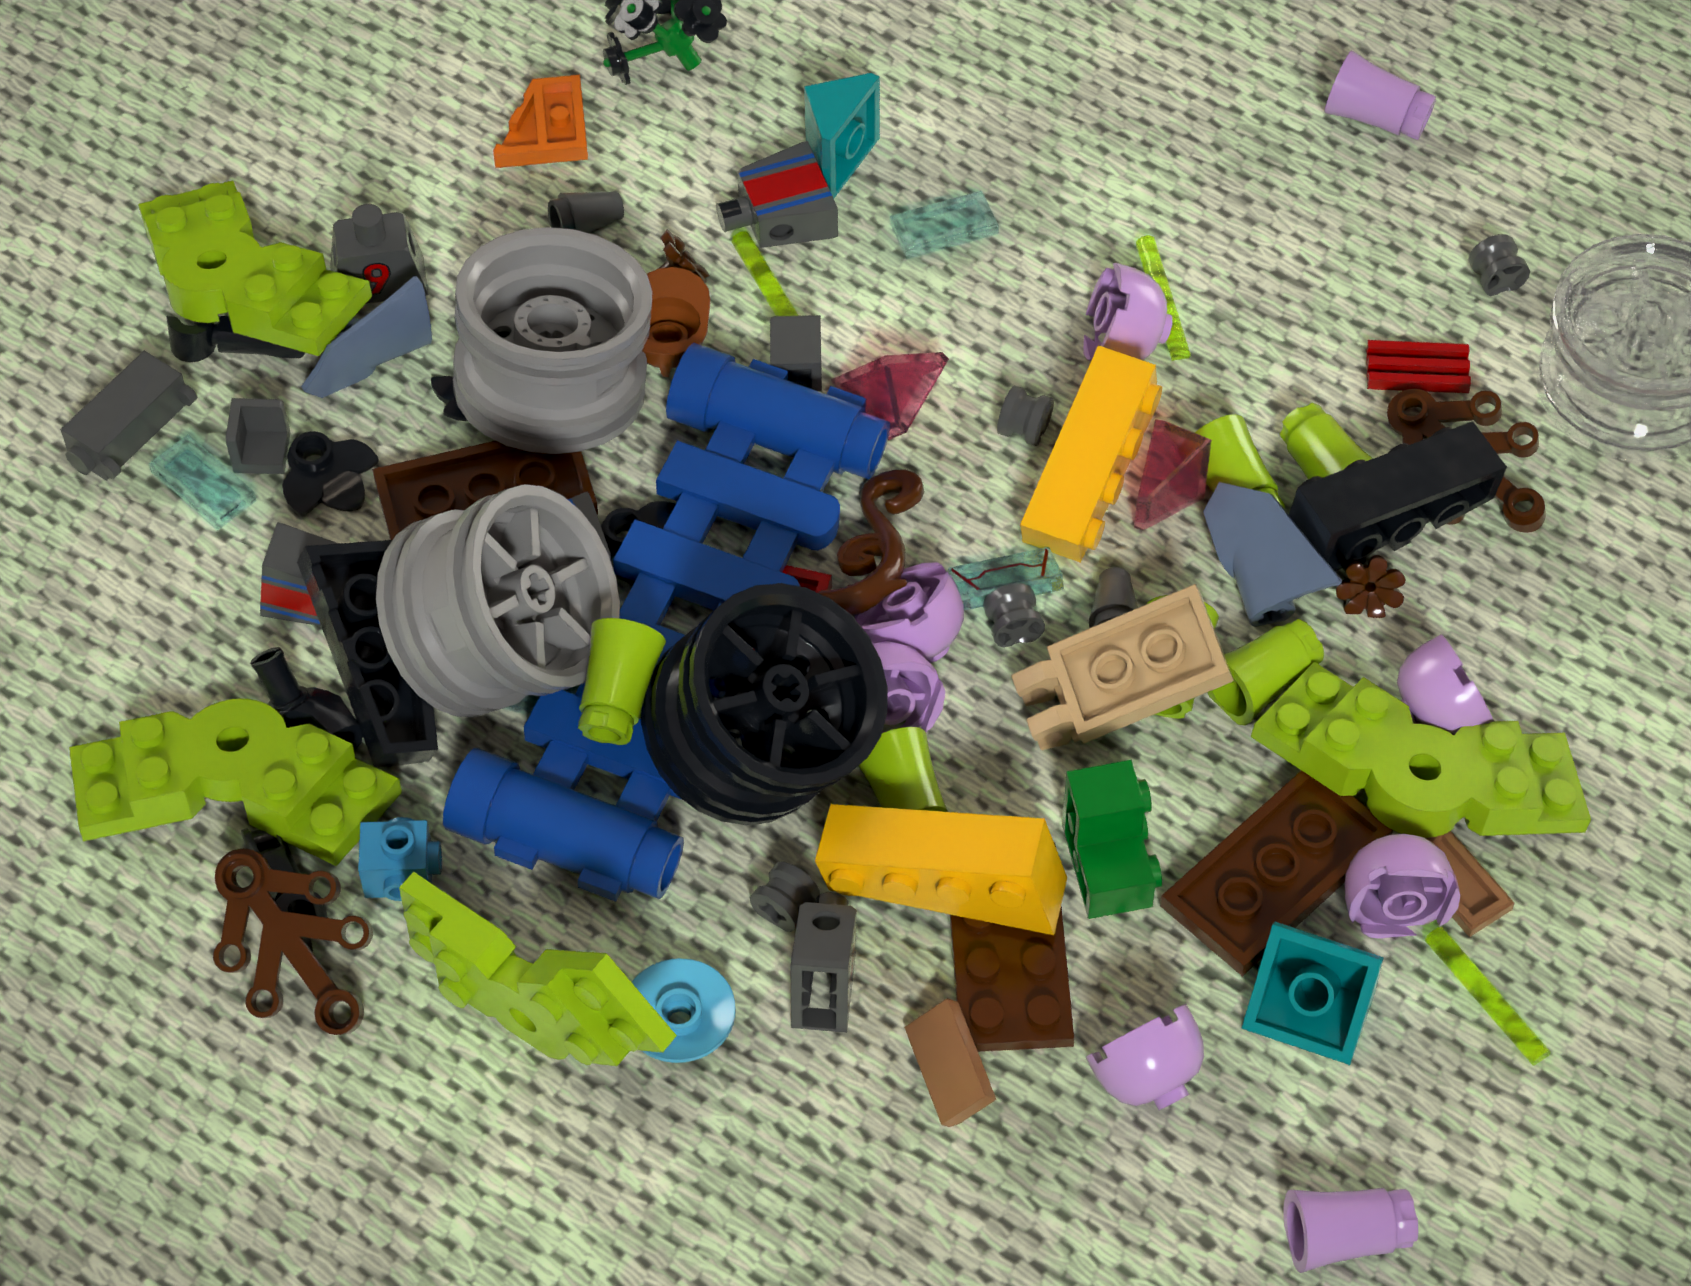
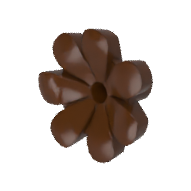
(678, 257)
(1371, 587)

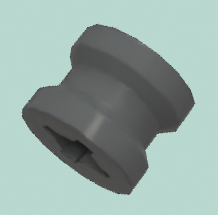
(1499, 264)
(1025, 415)
(1013, 615)
(783, 895)

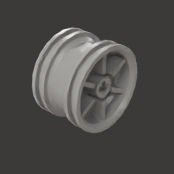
(551, 340)
(495, 600)

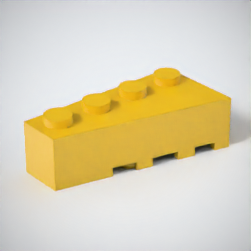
(1092, 454)
(946, 863)

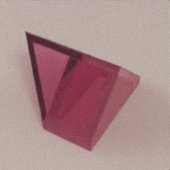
(894, 386)
(1172, 473)

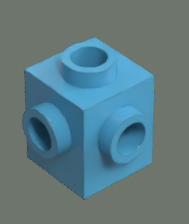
(392, 853)

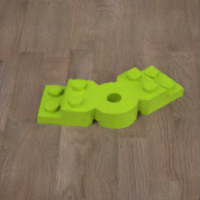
(218, 267)
(236, 750)
(1417, 773)
(557, 1005)

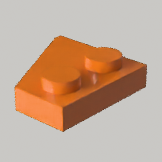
(546, 125)

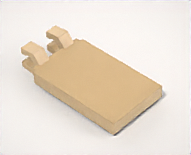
(1124, 670)

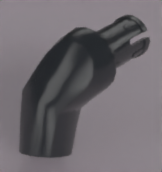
(302, 704)

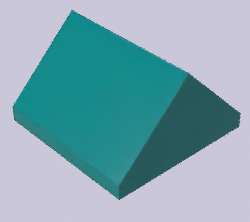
(842, 125)
(1312, 993)

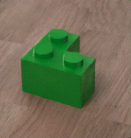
(1106, 838)

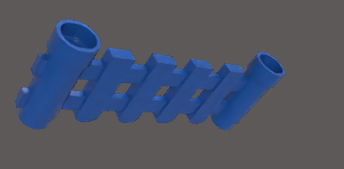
(824, 433)

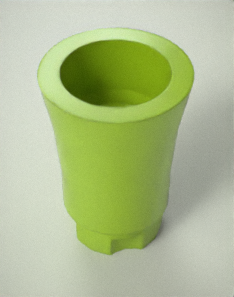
(1319, 442)
(1235, 457)
(1266, 669)
(617, 678)
(903, 771)

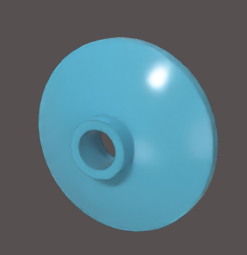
(691, 989)

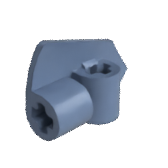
(382, 335)
(1264, 553)

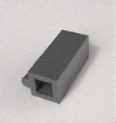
(125, 416)

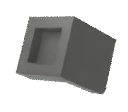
(797, 348)
(258, 436)

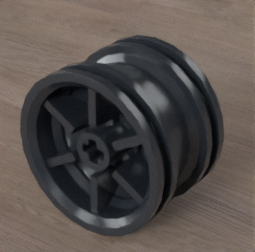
(728, 748)

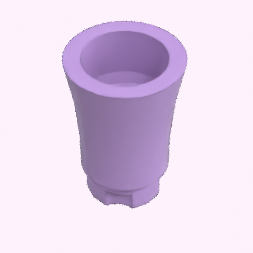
(1379, 98)
(1347, 1225)

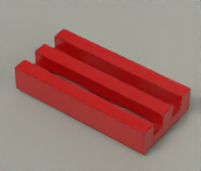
(1418, 358)

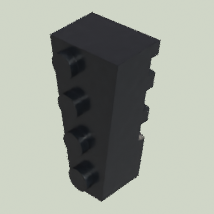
(1397, 494)
(343, 590)

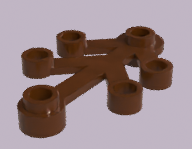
(1430, 421)
(283, 934)

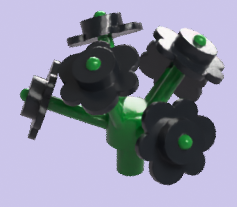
(672, 37)

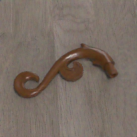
(858, 553)

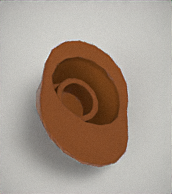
(677, 316)

